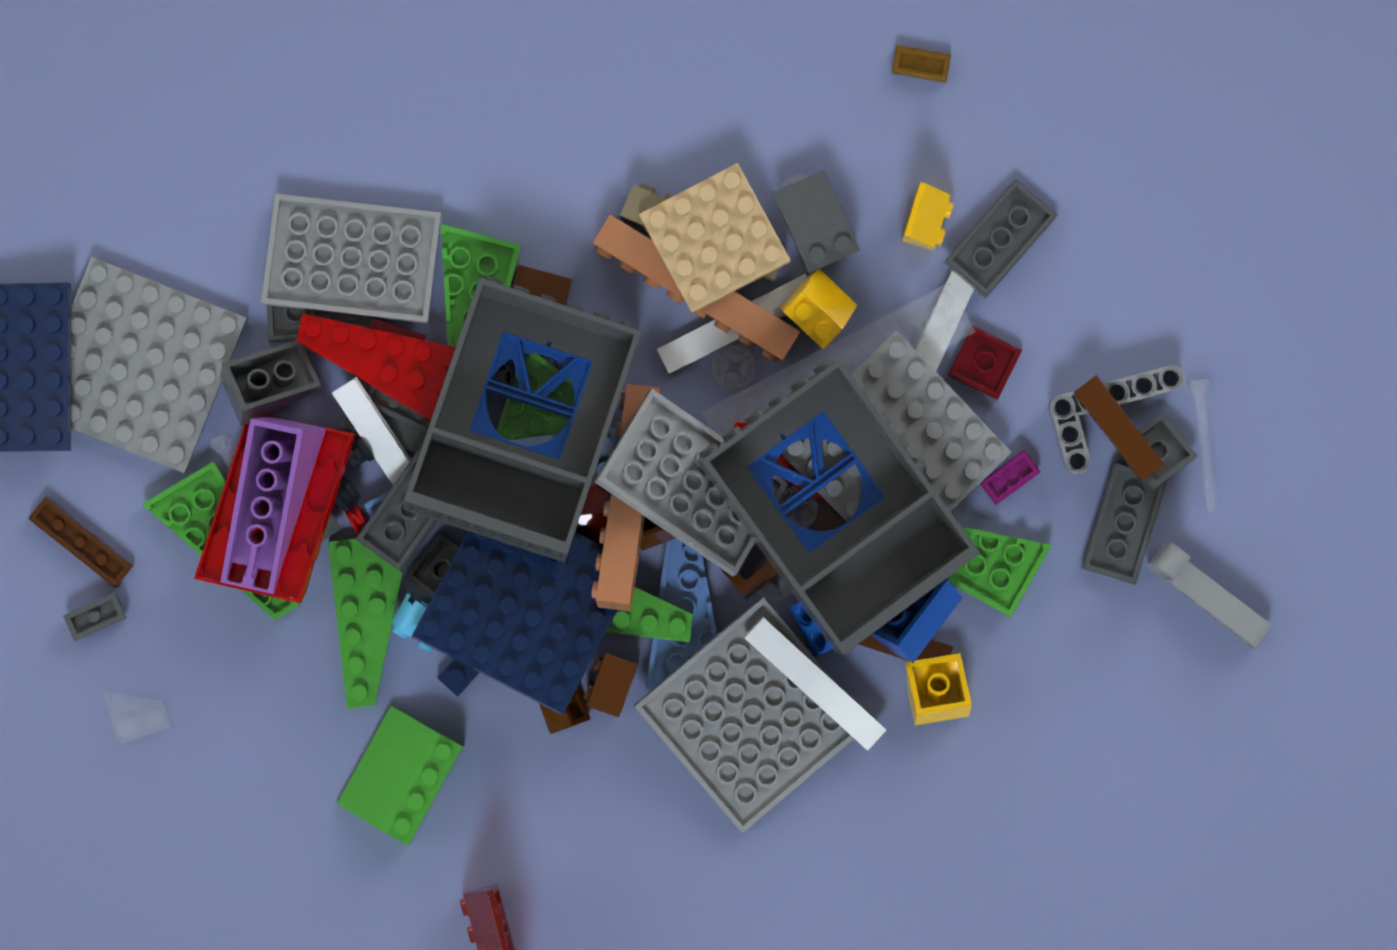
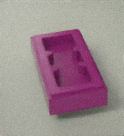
(1009, 477)

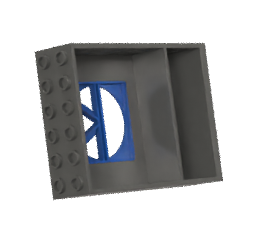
(500, 487)
(890, 548)

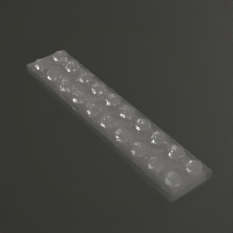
(926, 324)

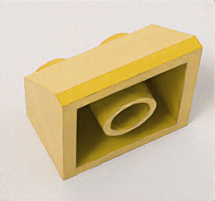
(927, 216)
(819, 308)
(938, 689)

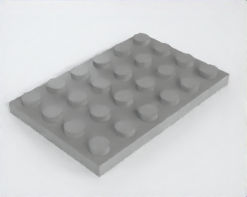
(351, 258)
(659, 478)

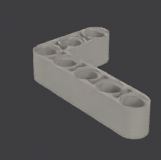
(1076, 409)
(1174, 568)

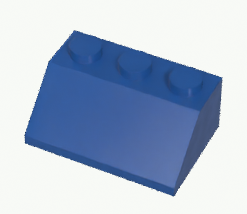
(917, 624)

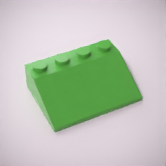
(400, 775)

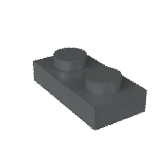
(95, 616)

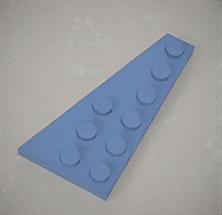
(685, 587)

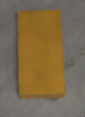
(921, 64)

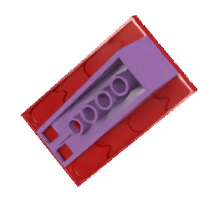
(275, 507)

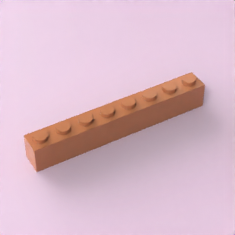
(730, 312)
(623, 530)

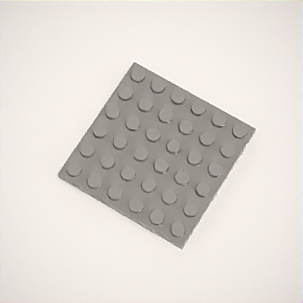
(146, 363)
(927, 418)
(742, 721)

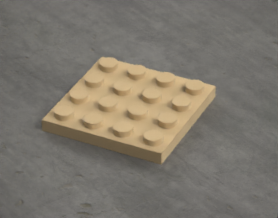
(714, 238)

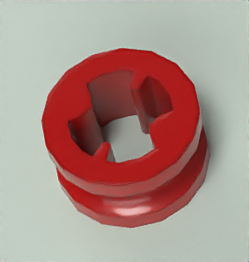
(356, 518)

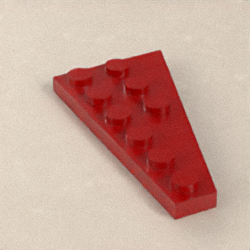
(394, 364)

